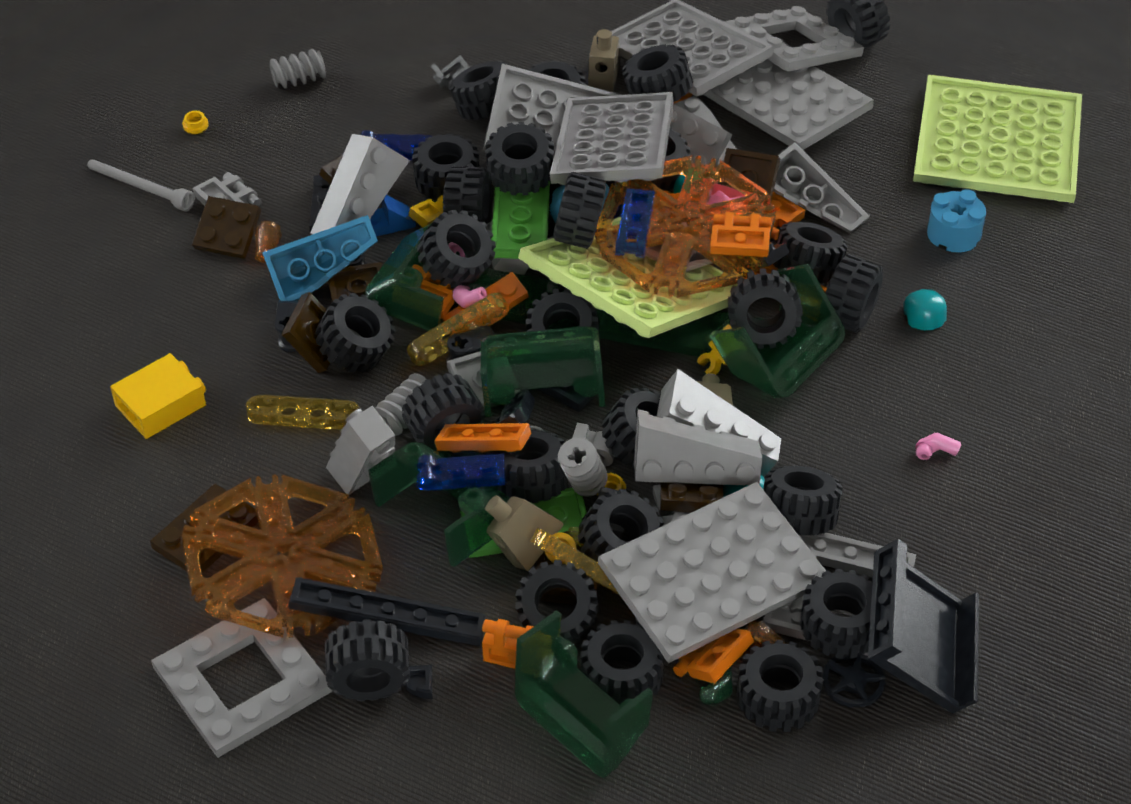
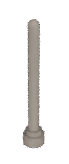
(180, 198)

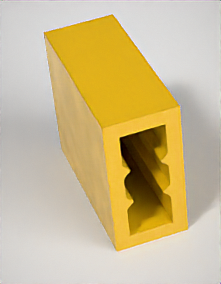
(159, 395)

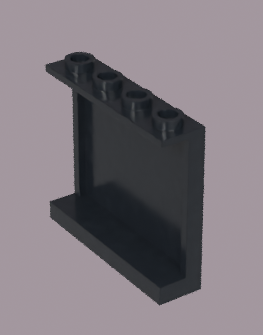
(923, 631)

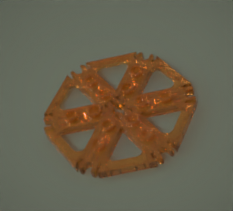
(681, 240)
(276, 533)

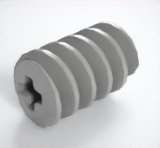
(297, 68)
(391, 407)
(582, 466)

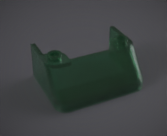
(398, 286)
(541, 361)
(788, 365)
(462, 536)
(572, 704)

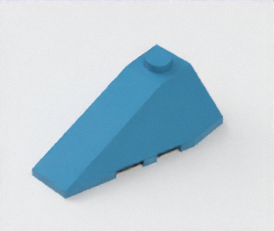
(315, 259)

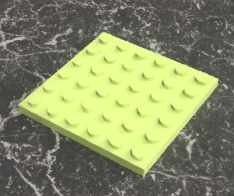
(999, 138)
(618, 295)

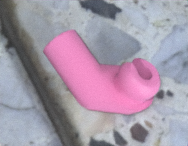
(465, 297)
(935, 442)

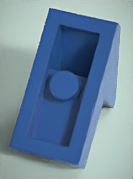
(391, 217)

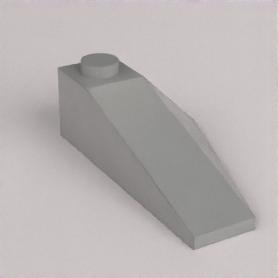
(814, 190)

